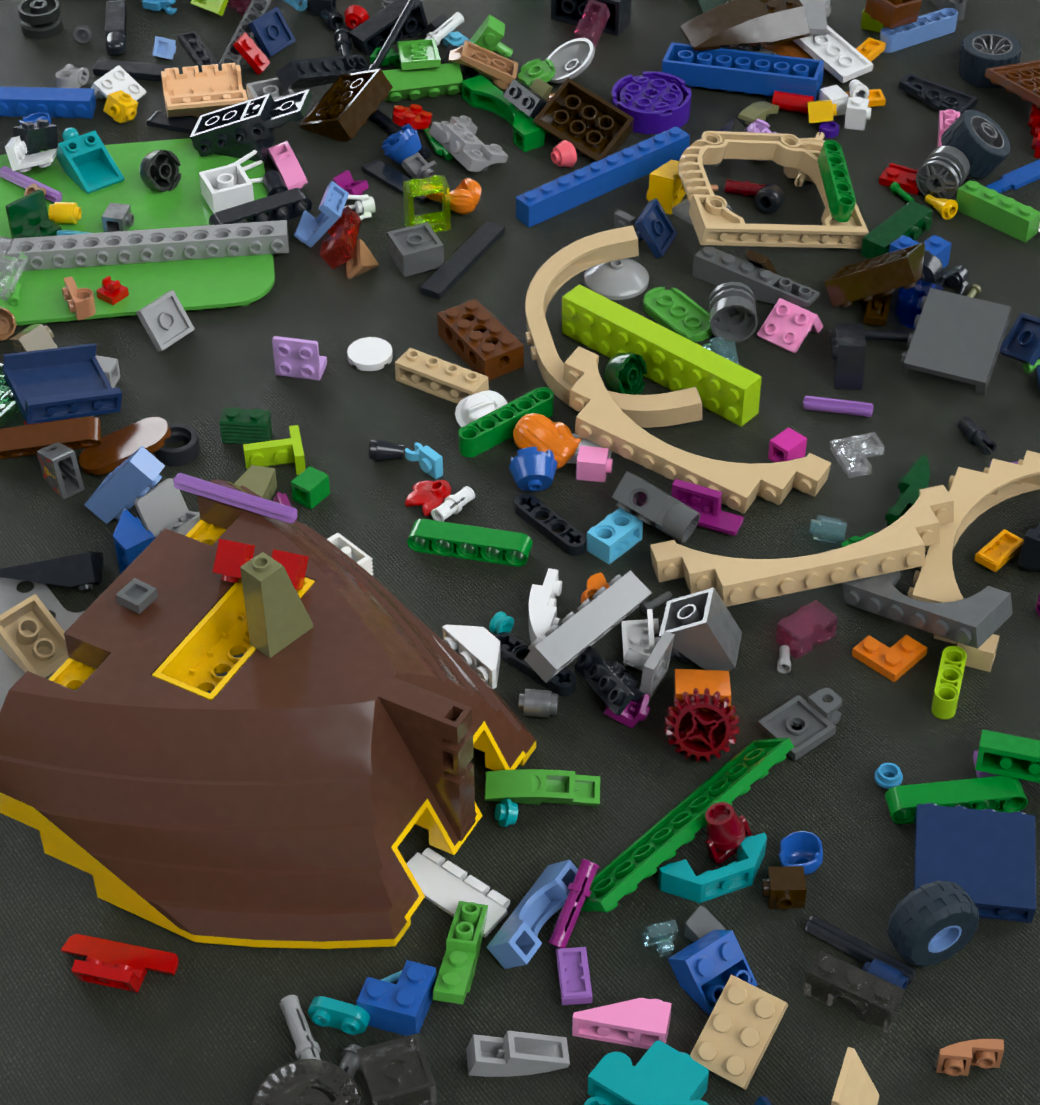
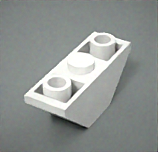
(477, 648)

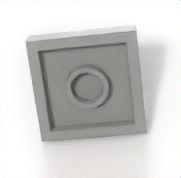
(165, 320)
(653, 666)

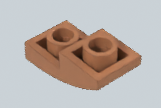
(958, 1057)

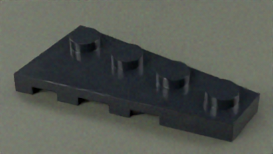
(937, 95)

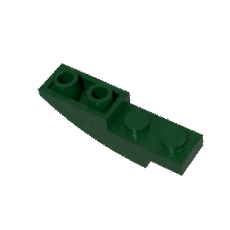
(909, 486)

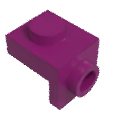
(346, 182)
(632, 713)

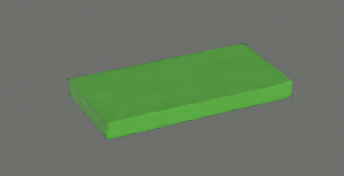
(418, 54)

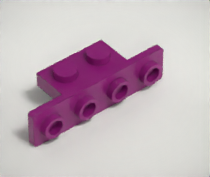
(708, 504)

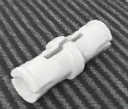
(460, 499)

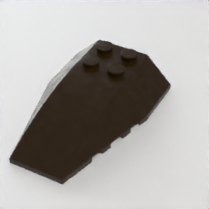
(747, 23)

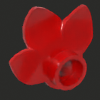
(428, 494)

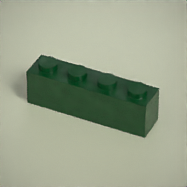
(908, 221)

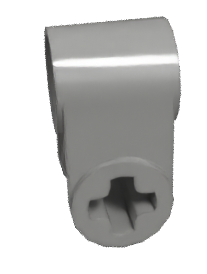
(71, 77)

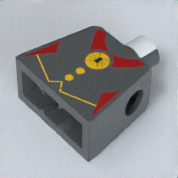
(60, 461)

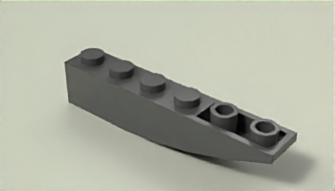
(719, 268)

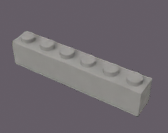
(587, 626)

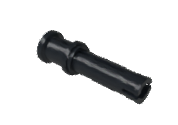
(343, 42)

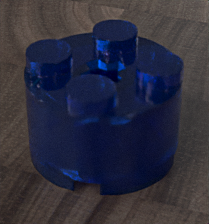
(910, 301)

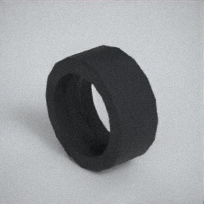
(181, 455)

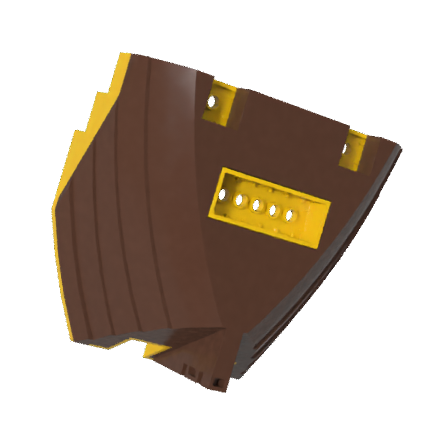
(284, 787)

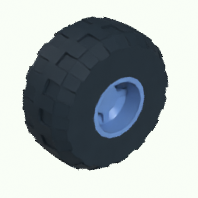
(933, 923)

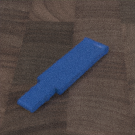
(1017, 178)

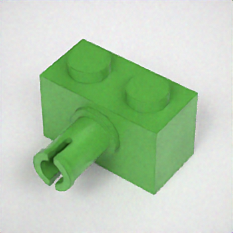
(489, 37)

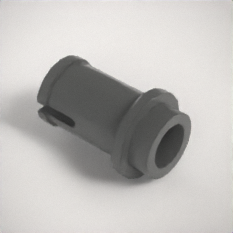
(350, 1060)

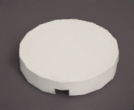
(370, 353)

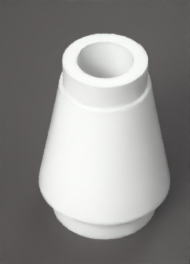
(858, 89)

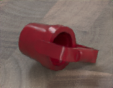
(724, 831)

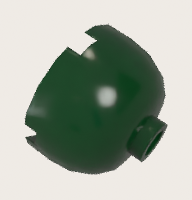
(625, 373)

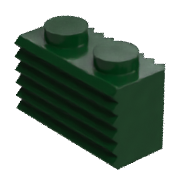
(245, 426)

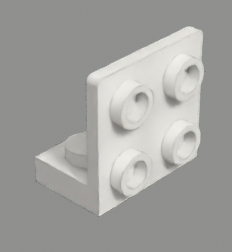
(117, 80)
(20, 161)

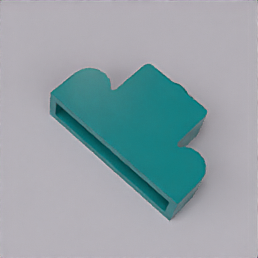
(657, 1079)

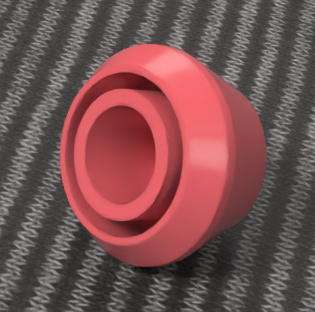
(564, 154)

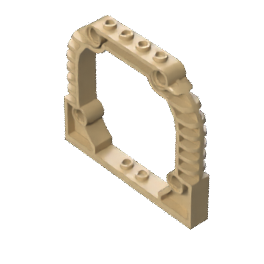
(721, 227)

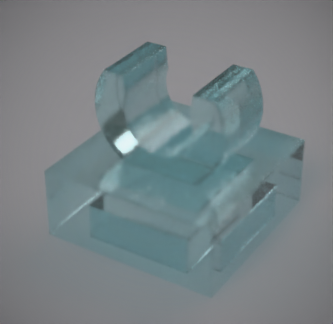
(661, 936)

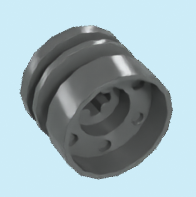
(943, 172)
(733, 311)

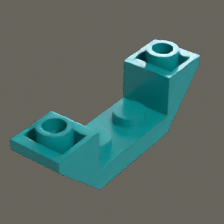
(682, 882)

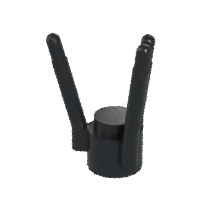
(956, 278)

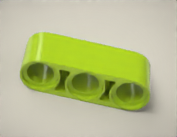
(948, 682)

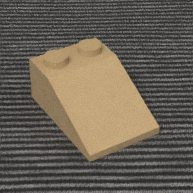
(33, 638)
(854, 1083)

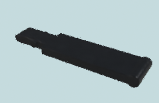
(179, 124)
(389, 177)

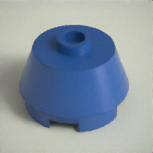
(402, 144)
(533, 469)

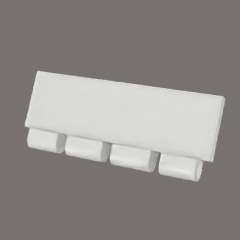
(446, 887)

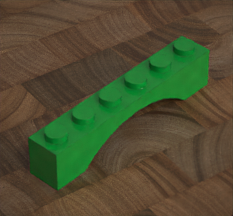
(484, 95)

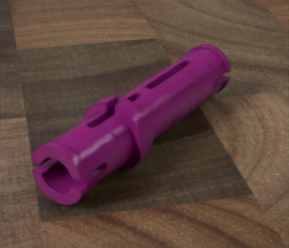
(578, 892)

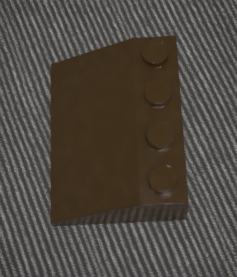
(347, 104)
(585, 121)
(876, 276)

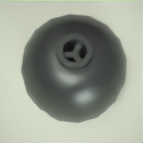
(160, 170)

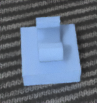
(164, 47)

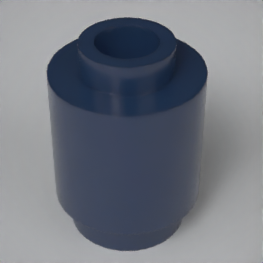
(886, 973)

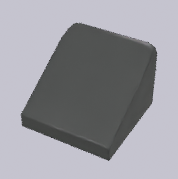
(701, 924)

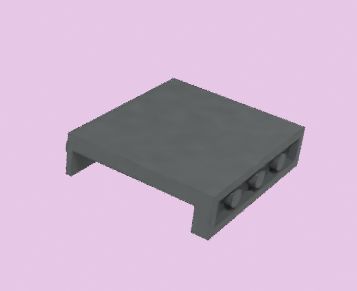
(957, 338)

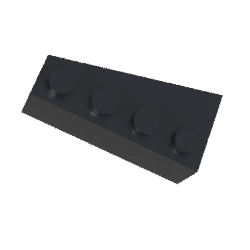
(377, 28)

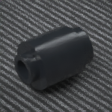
(274, 183)

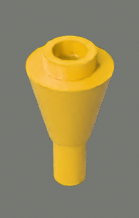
(945, 207)

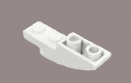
(543, 605)

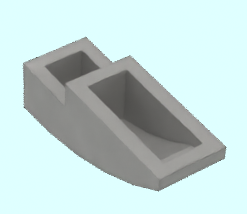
(516, 1054)

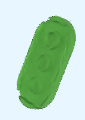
(678, 313)

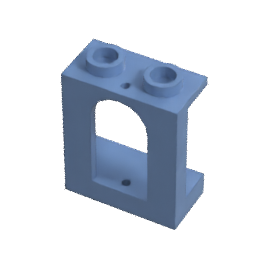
(331, 207)

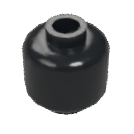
(769, 198)

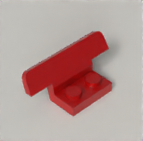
(116, 963)

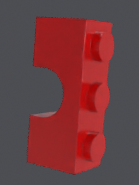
(234, 554)

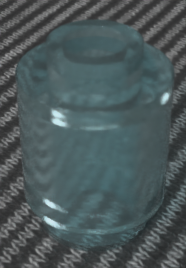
(828, 529)

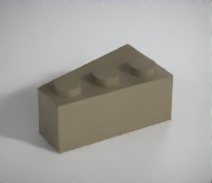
(34, 338)

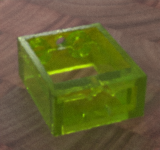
(417, 187)

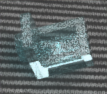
(723, 347)

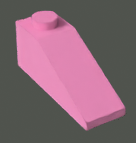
(626, 1023)

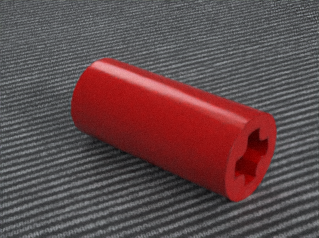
(792, 101)

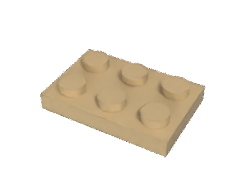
(738, 1031)

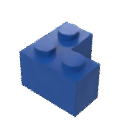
(934, 244)
(402, 1005)

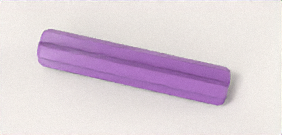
(838, 406)

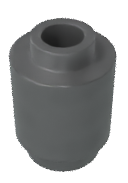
(538, 703)

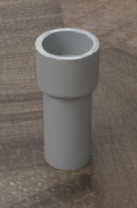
(784, 662)

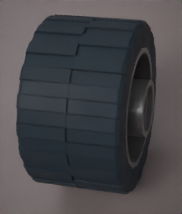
(985, 51)
(979, 140)

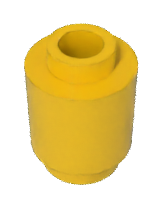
(64, 212)

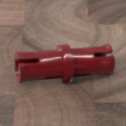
(744, 188)

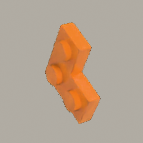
(891, 661)

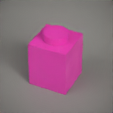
(787, 446)

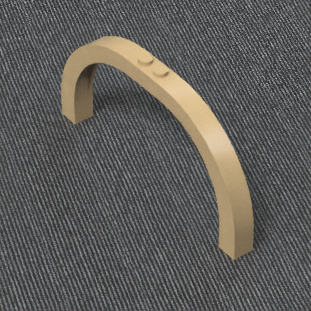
(606, 246)

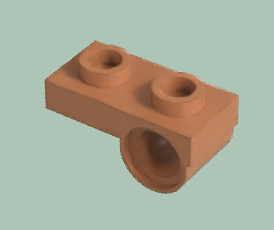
(79, 300)

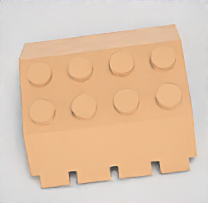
(201, 92)

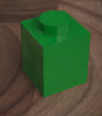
(310, 487)

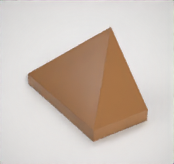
(361, 261)

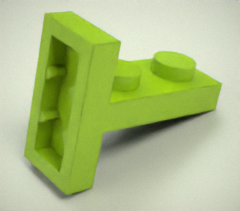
(277, 452)

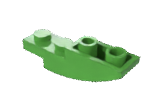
(541, 785)
(461, 953)

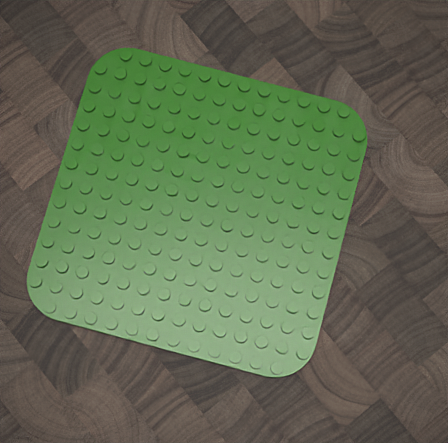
(196, 282)

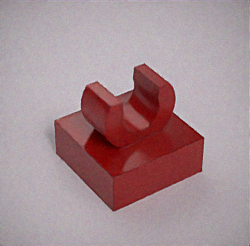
(112, 291)

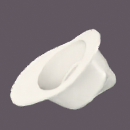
(477, 406)

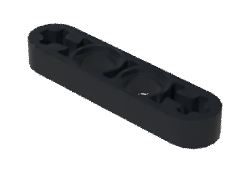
(554, 521)
(518, 647)

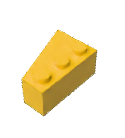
(666, 186)

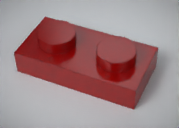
(251, 53)

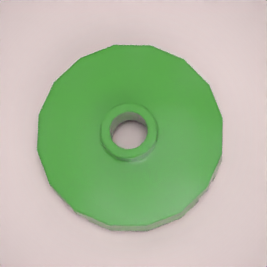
(536, 69)

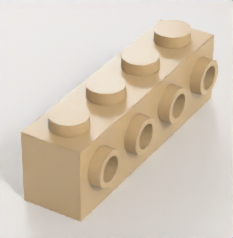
(438, 376)

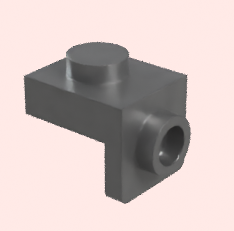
(418, 167)

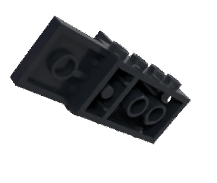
(247, 125)

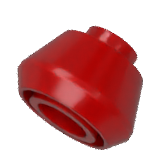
(355, 16)

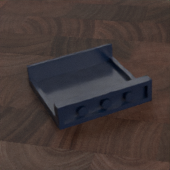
(60, 384)
(983, 853)

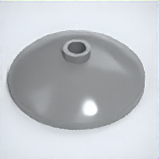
(571, 59)
(617, 279)

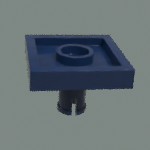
(271, 32)
(655, 228)
(1023, 340)

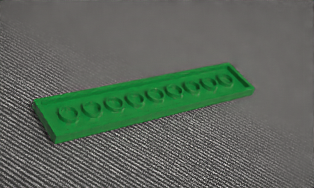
(682, 823)

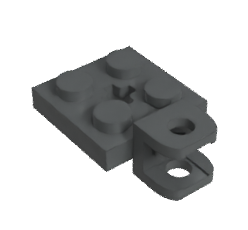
(814, 716)

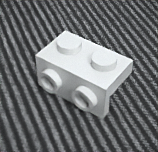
(640, 634)

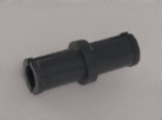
(977, 435)

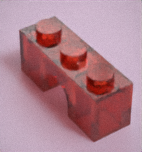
(343, 239)

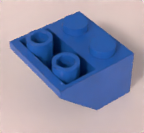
(130, 539)
(707, 966)

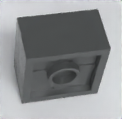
(415, 249)

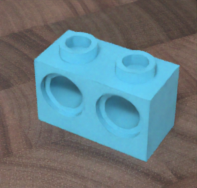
(614, 535)

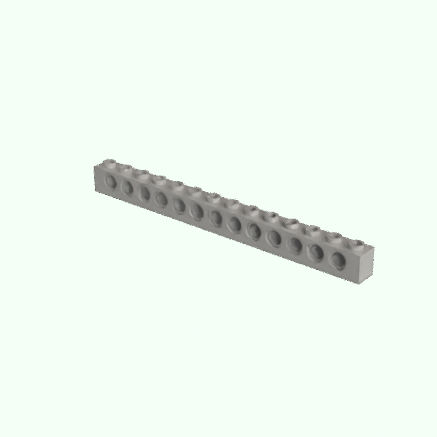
(152, 245)

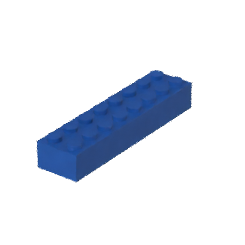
(743, 70)

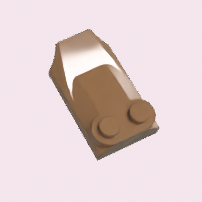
(486, 62)

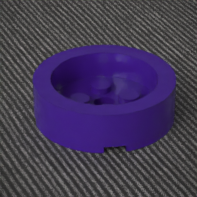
(653, 100)

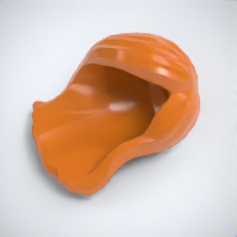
(463, 198)
(541, 432)

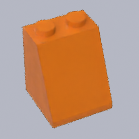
(715, 680)

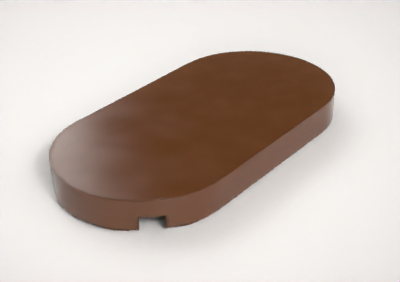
(123, 443)

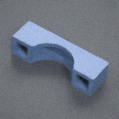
(518, 936)

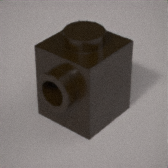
(785, 887)

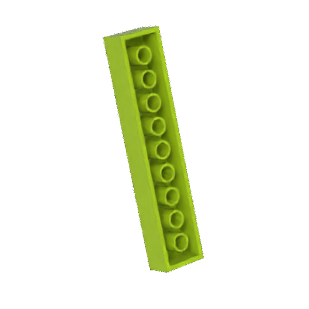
(668, 356)

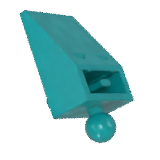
(87, 161)

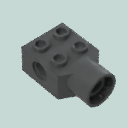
(660, 509)

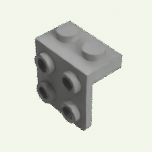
(165, 508)

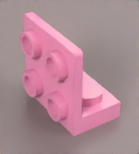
(789, 325)

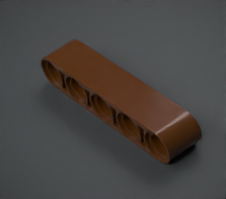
(28, 439)

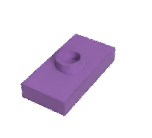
(574, 976)

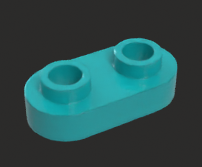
(339, 1015)

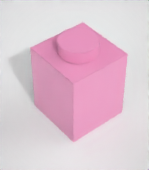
(593, 464)

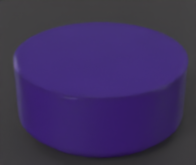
(829, 128)

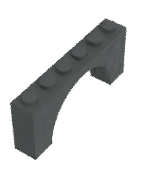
(963, 621)

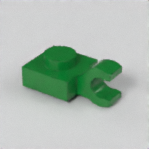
(392, 57)

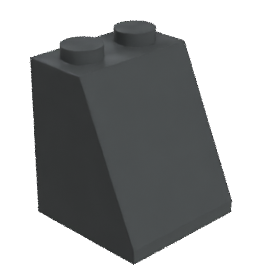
(703, 630)

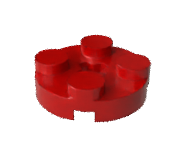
(412, 115)

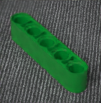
(836, 181)
(500, 423)
(469, 542)
(994, 792)

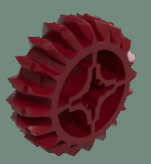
(684, 736)

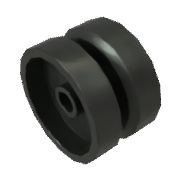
(40, 18)

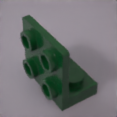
(30, 217)

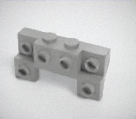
(461, 142)

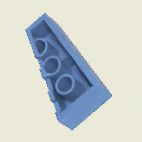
(125, 485)

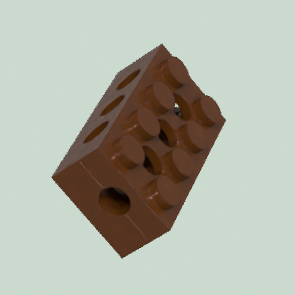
(480, 339)

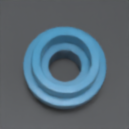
(888, 775)

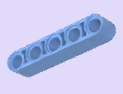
(924, 29)

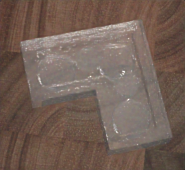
(853, 453)

